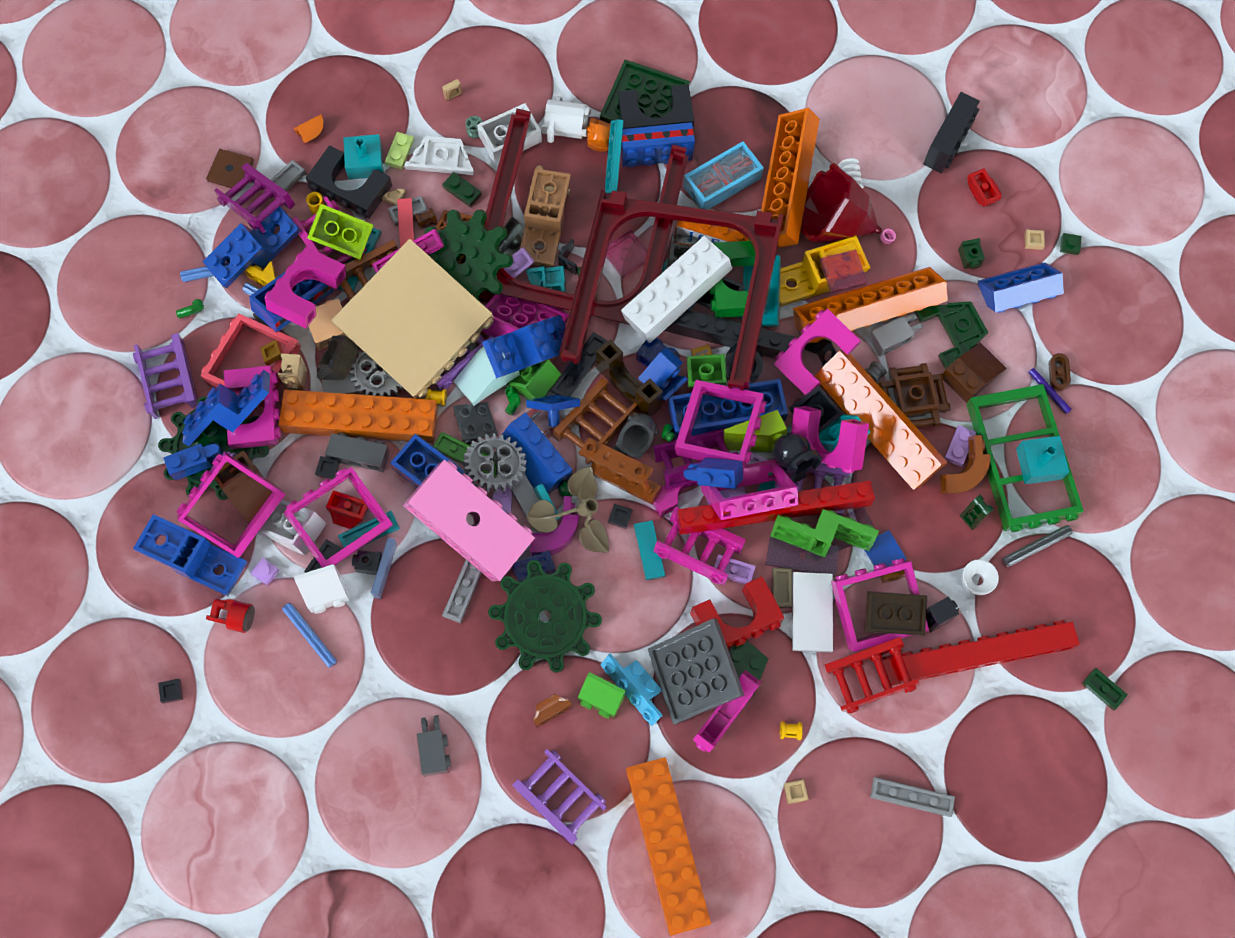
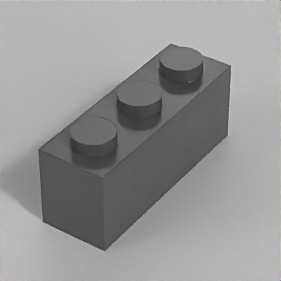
(358, 452)

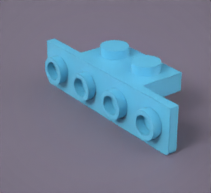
(638, 685)

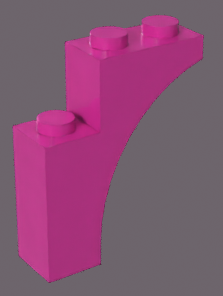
(725, 715)

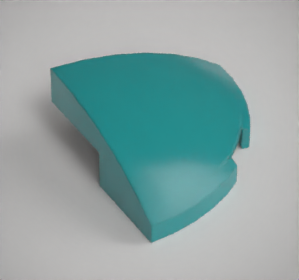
(549, 277)

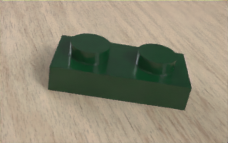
(461, 189)
(1104, 689)

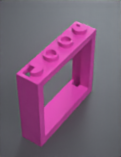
(699, 453)
(325, 487)
(756, 501)
(256, 523)
(861, 575)

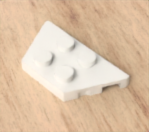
(440, 155)

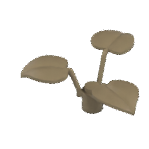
(580, 484)

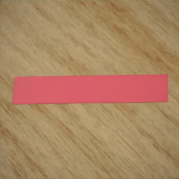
(405, 220)

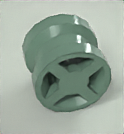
(472, 122)

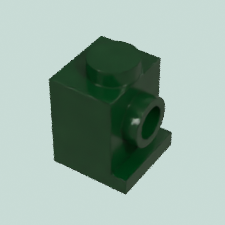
(966, 252)

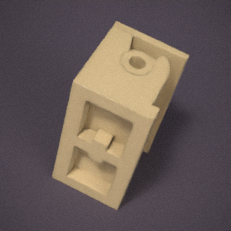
(294, 372)

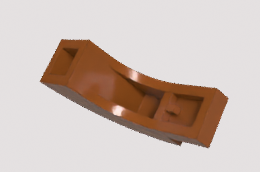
(972, 474)

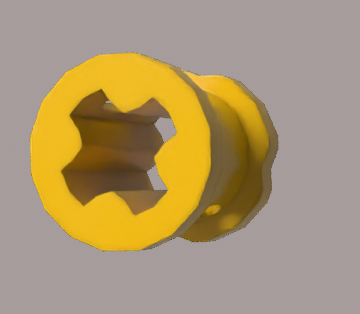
(439, 396)
(790, 730)

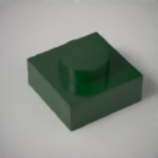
(1070, 244)

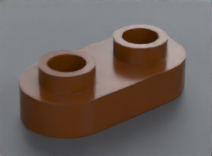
(1059, 373)

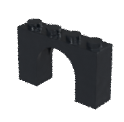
(633, 118)
(361, 200)

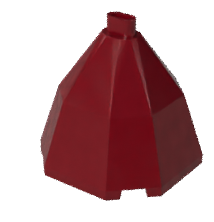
(837, 208)

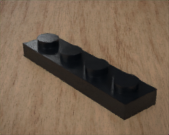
(576, 372)

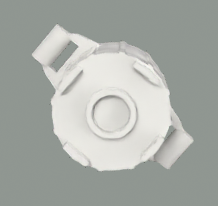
(565, 119)

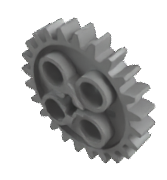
(387, 386)
(513, 463)

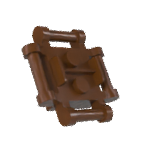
(917, 394)

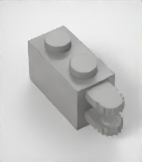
(893, 334)

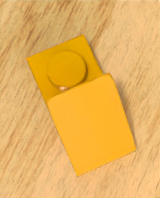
(261, 276)

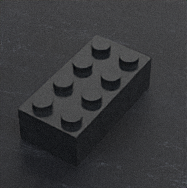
(952, 133)

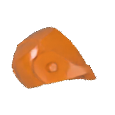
(598, 135)

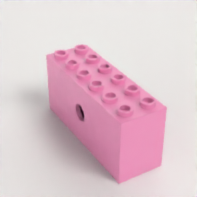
(492, 540)

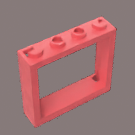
(227, 340)

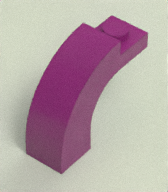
(560, 537)

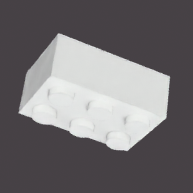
(494, 131)

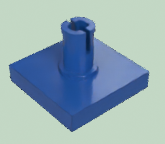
(553, 404)

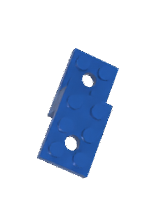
(251, 246)
(525, 346)
(226, 407)
(190, 555)

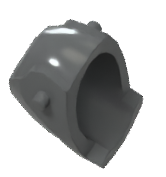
(637, 435)

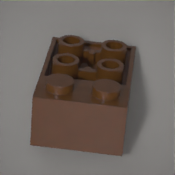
(241, 489)

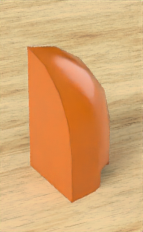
(310, 128)

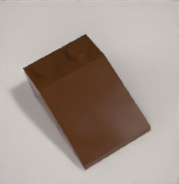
(973, 372)

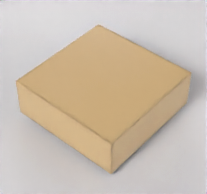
(452, 90)
(1034, 239)
(795, 791)

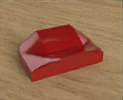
(983, 188)
(346, 509)

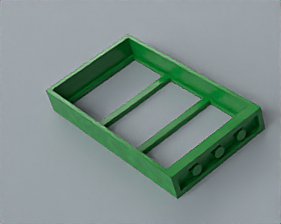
(996, 483)

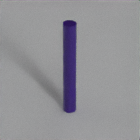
(1050, 391)

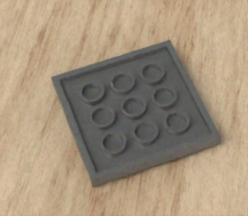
(695, 671)

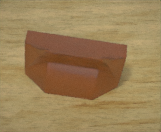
(550, 708)

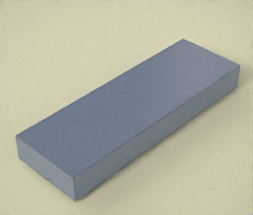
(384, 568)

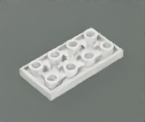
(812, 612)

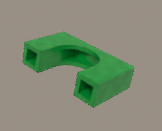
(725, 300)

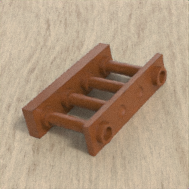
(358, 266)
(588, 404)
(621, 471)

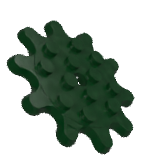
(478, 246)
(213, 434)
(566, 622)

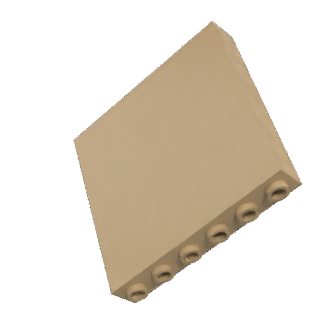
(413, 319)

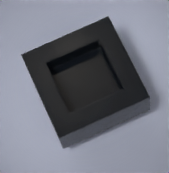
(327, 467)
(620, 516)
(170, 691)

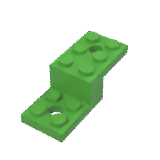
(828, 527)

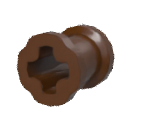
(425, 218)

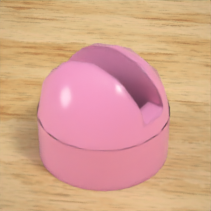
(889, 238)

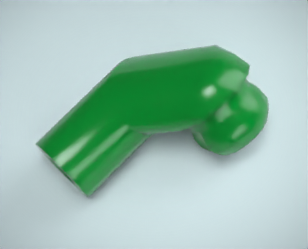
(190, 310)
(514, 400)
(667, 432)

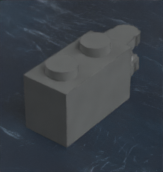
(432, 749)

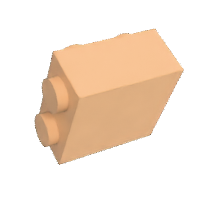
(322, 327)

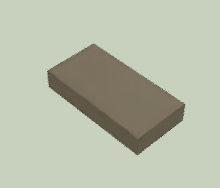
(782, 587)

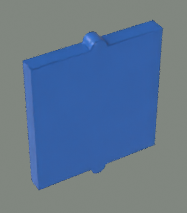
(674, 384)
(885, 550)

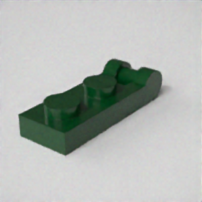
(976, 512)

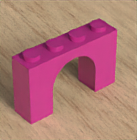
(307, 266)
(825, 326)
(265, 429)
(851, 443)

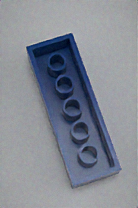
(724, 413)

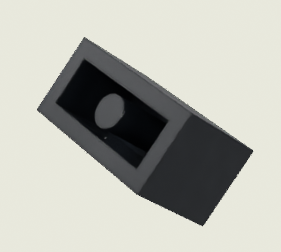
(941, 613)

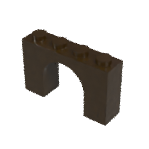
(611, 365)

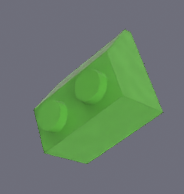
(707, 369)
(535, 380)
(601, 696)

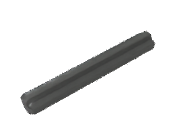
(1037, 545)

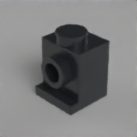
(367, 568)

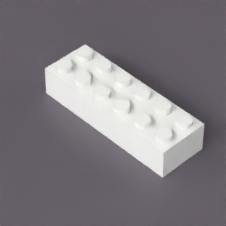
(677, 289)

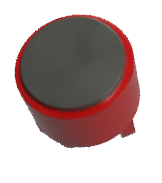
(239, 615)

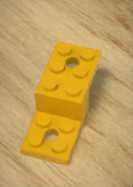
(809, 273)

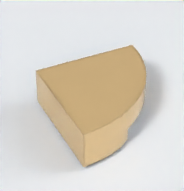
(391, 197)

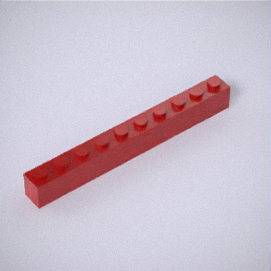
(809, 503)
(984, 652)

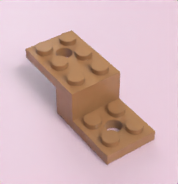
(545, 215)

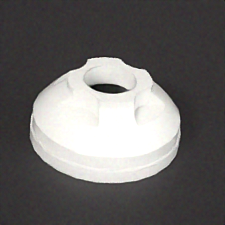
(986, 571)

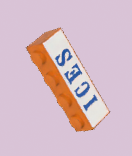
(711, 232)

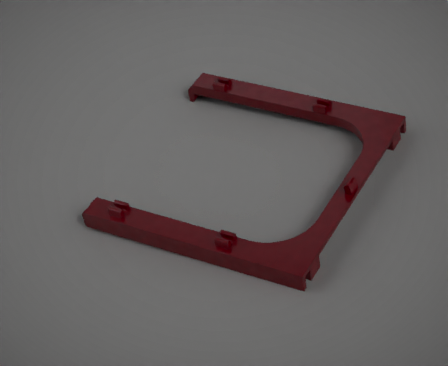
(499, 204)
(618, 209)

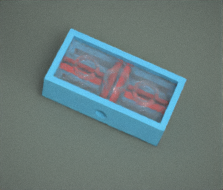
(723, 176)

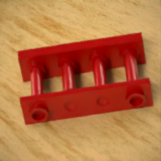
(875, 655)

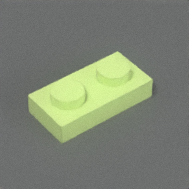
(399, 150)

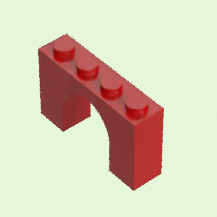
(764, 608)

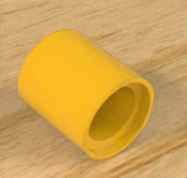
(312, 198)

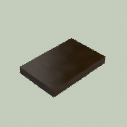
(895, 613)

